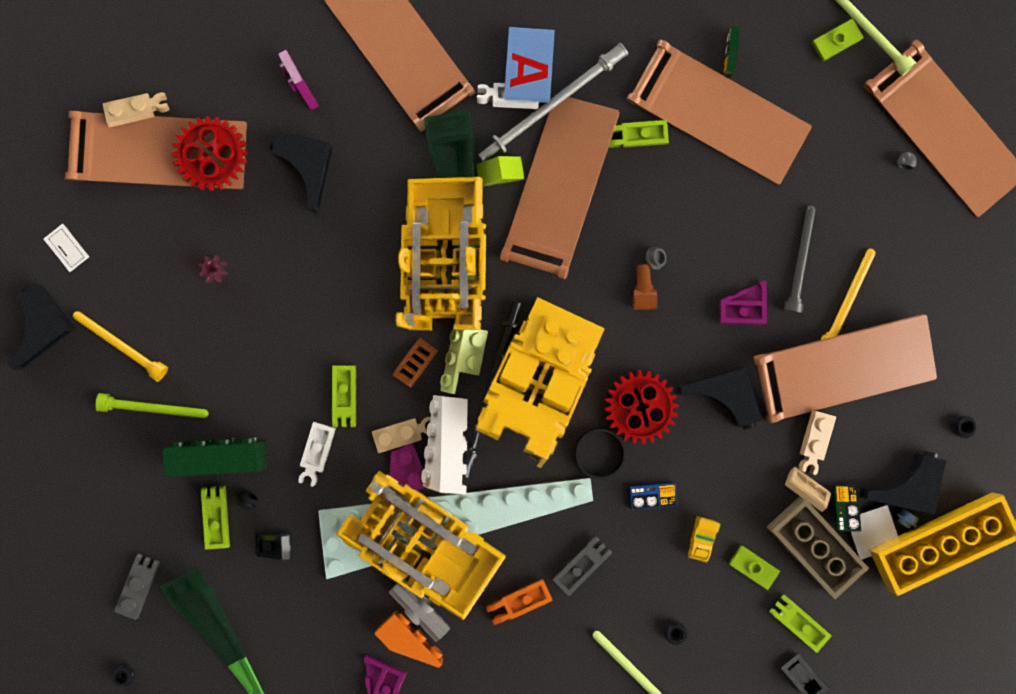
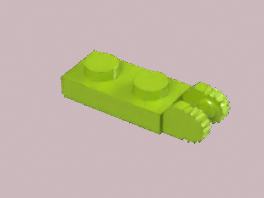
(641, 134)

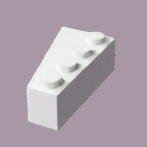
(446, 445)

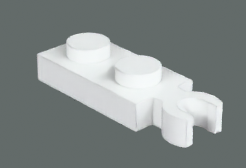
(497, 96)
(316, 451)

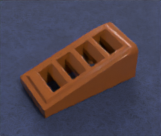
(403, 365)

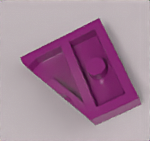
(296, 80)
(745, 307)
(407, 467)
(382, 677)

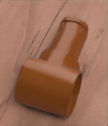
(644, 295)

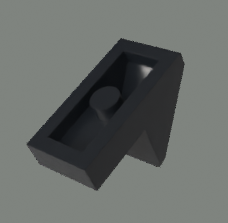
(274, 545)
(804, 677)

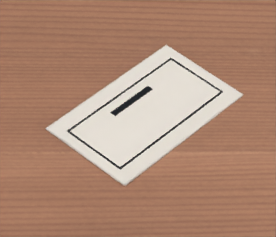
(66, 247)

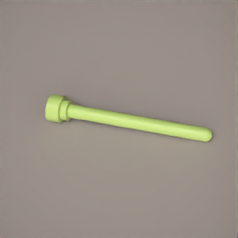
(903, 62)
(625, 663)

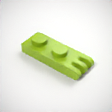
(343, 395)
(215, 518)
(801, 624)

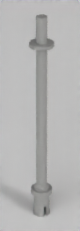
(604, 63)

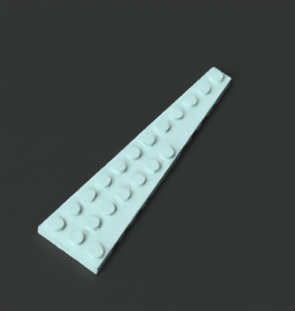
(479, 509)

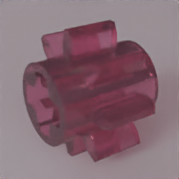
(214, 263)

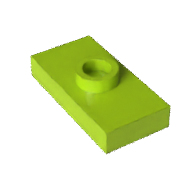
(837, 40)
(754, 567)

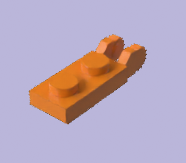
(521, 601)

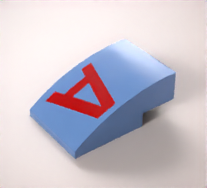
(529, 64)

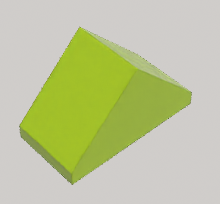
(500, 170)

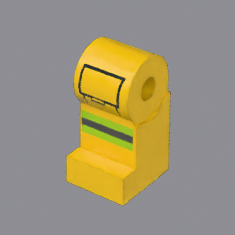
(703, 538)

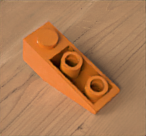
(403, 639)

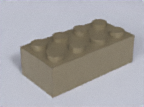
(817, 547)

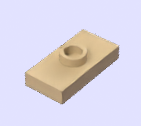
(808, 489)

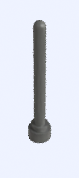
(794, 303)

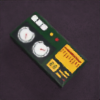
(731, 51)
(847, 508)

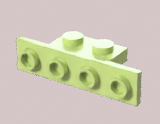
(463, 356)

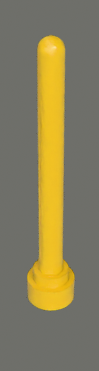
(851, 294)
(155, 370)

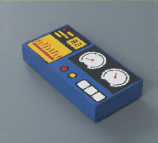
(653, 496)

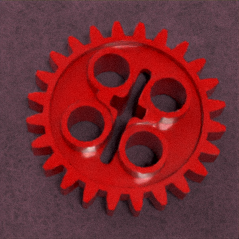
(196, 168)
(660, 400)

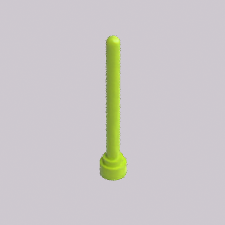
(105, 403)

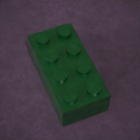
(216, 458)

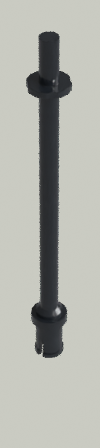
(471, 454)

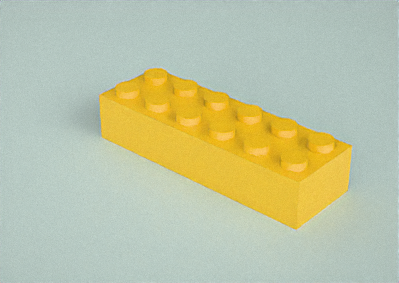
(945, 543)

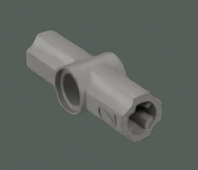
(420, 611)

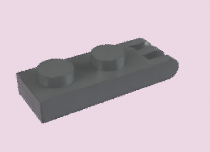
(581, 566)
(136, 587)

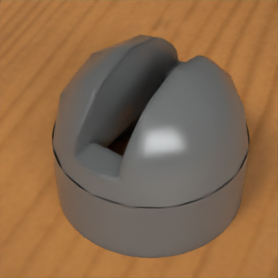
(907, 161)

